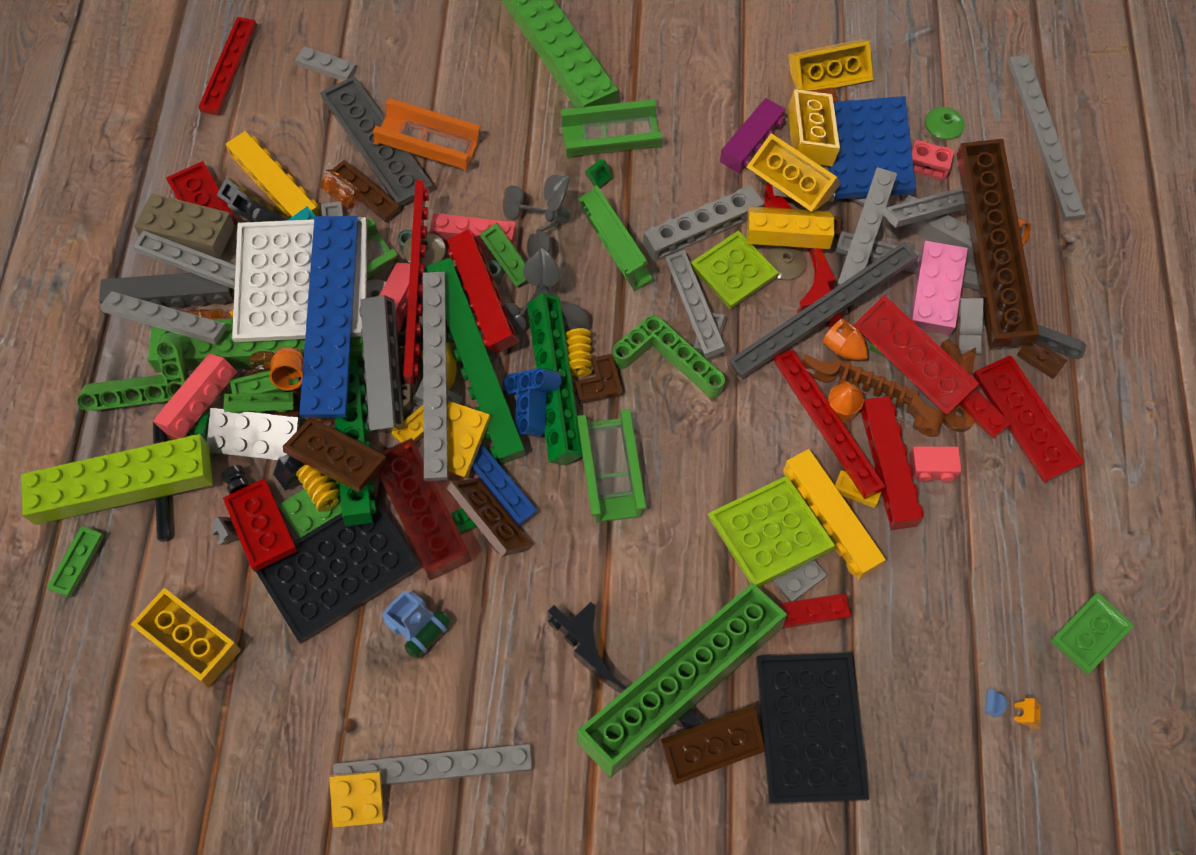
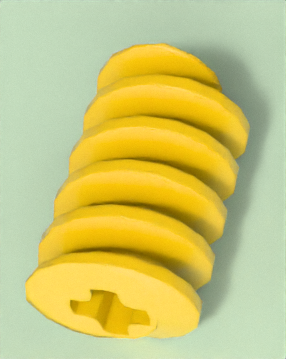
(578, 351)
(319, 488)

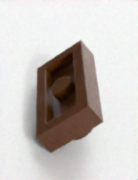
(1042, 358)

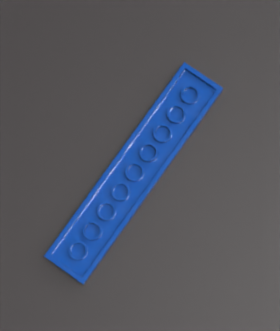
(329, 318)

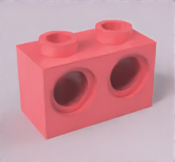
(931, 159)

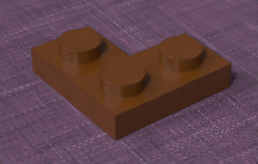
(603, 385)

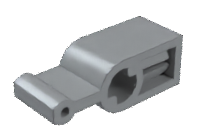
(970, 323)

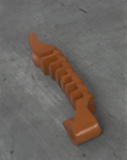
(927, 419)

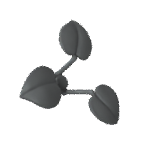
(554, 193)
(544, 273)

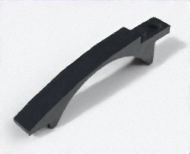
(580, 634)

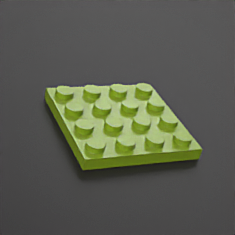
(771, 532)

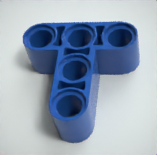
(530, 394)

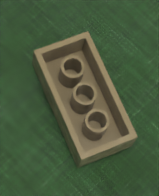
(186, 224)

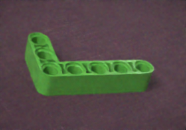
(670, 352)
(142, 385)

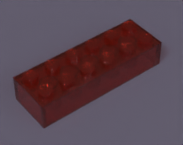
(422, 511)

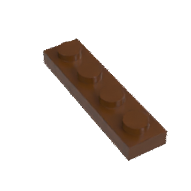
(369, 193)

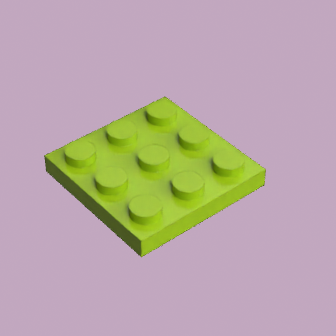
(734, 269)

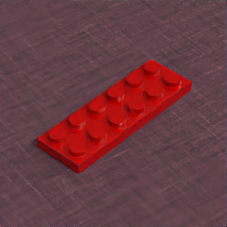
(916, 355)
(1029, 417)

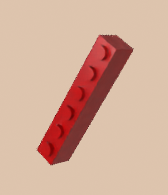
(482, 291)
(891, 463)

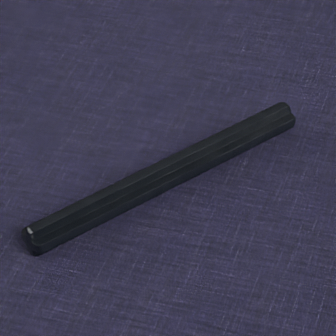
(162, 503)

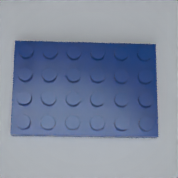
(872, 136)

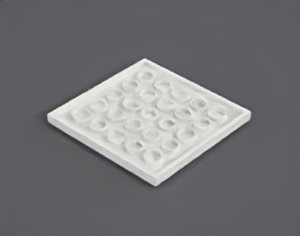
(275, 279)

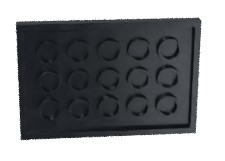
(337, 571)
(811, 729)

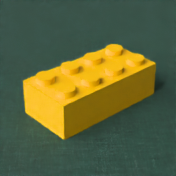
(813, 126)
(186, 637)

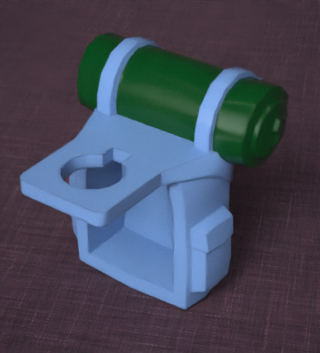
(417, 624)

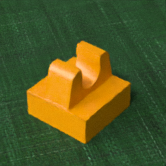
(1031, 714)

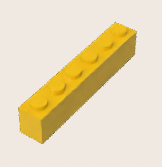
(269, 175)
(834, 515)

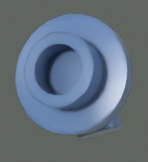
(995, 703)

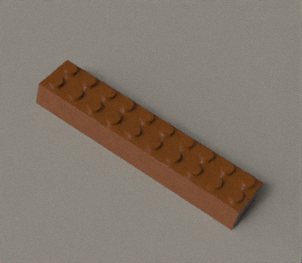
(997, 244)

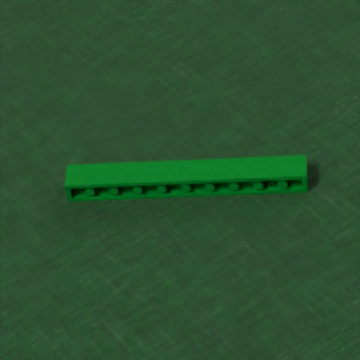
(478, 368)

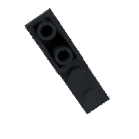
(247, 204)

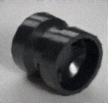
(235, 478)

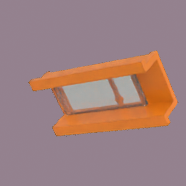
(427, 134)

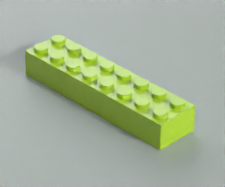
(116, 479)

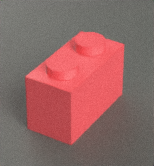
(935, 463)

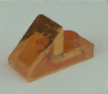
(966, 360)

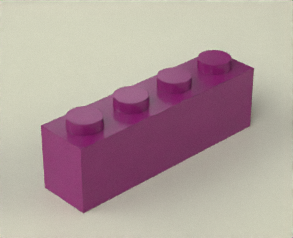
(752, 135)

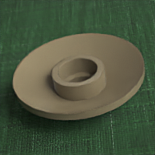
(434, 250)
(790, 268)

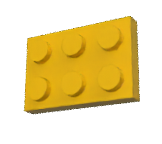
(464, 437)

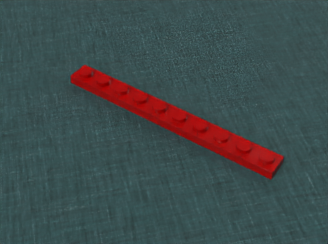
(415, 308)

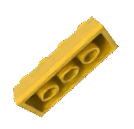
(832, 65)
(793, 173)
(789, 227)

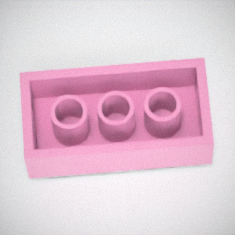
(938, 287)

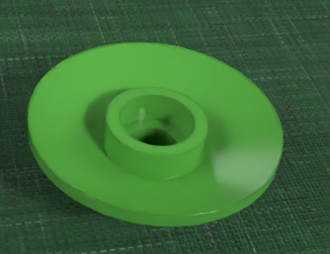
(944, 123)

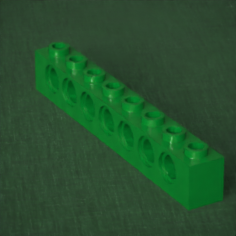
(551, 354)
(356, 511)

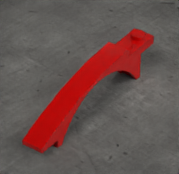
(823, 276)

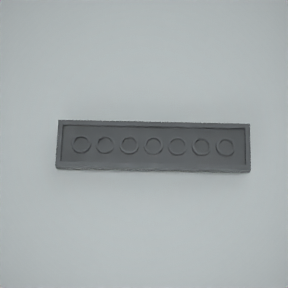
(358, 117)

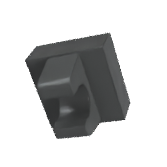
(225, 529)

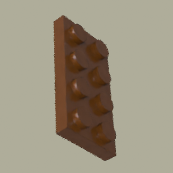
(334, 454)
(489, 516)
(713, 745)

